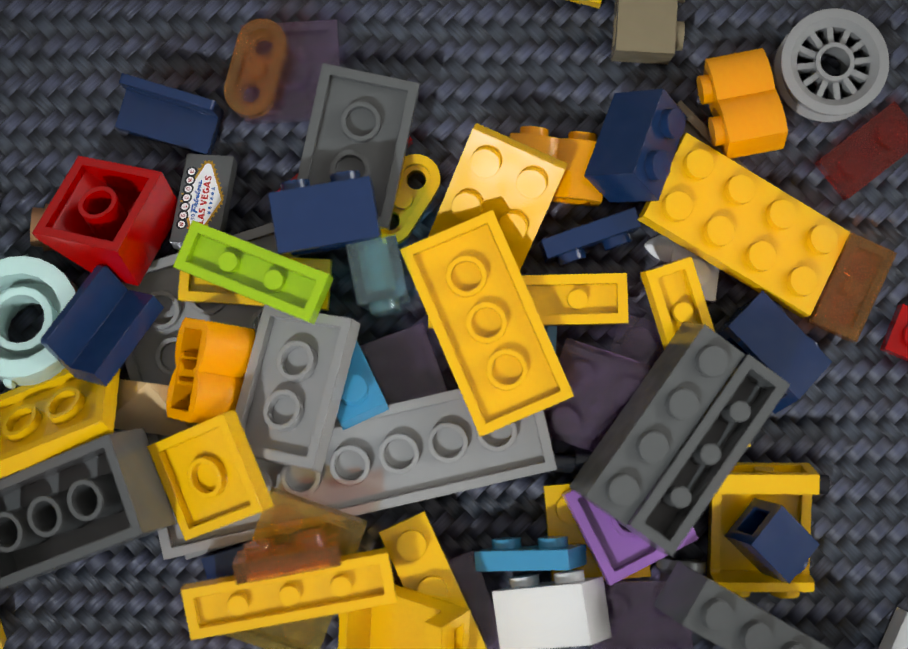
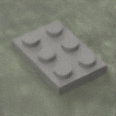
(295, 386)

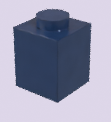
(772, 540)

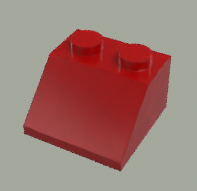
(109, 217)

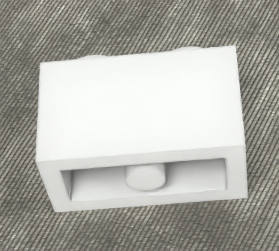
(551, 613)

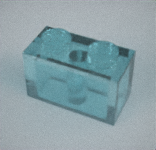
(378, 275)

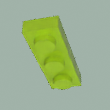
(253, 272)

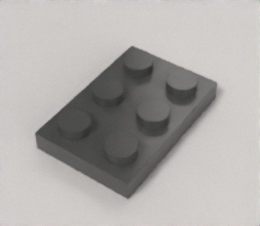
(363, 126)

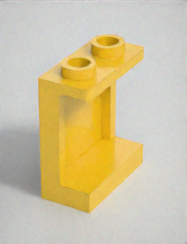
(774, 482)
(411, 623)

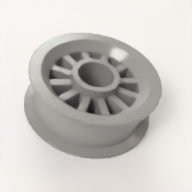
(850, 27)

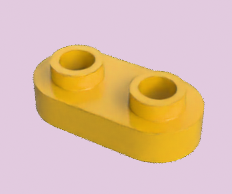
(410, 202)

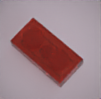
(866, 152)

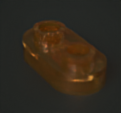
(256, 70)

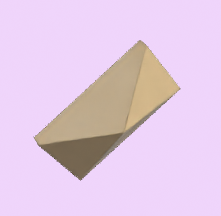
(145, 407)

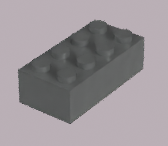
(79, 506)

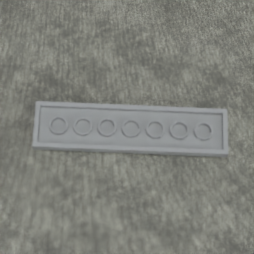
(393, 460)

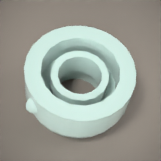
(26, 283)

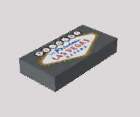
(204, 194)

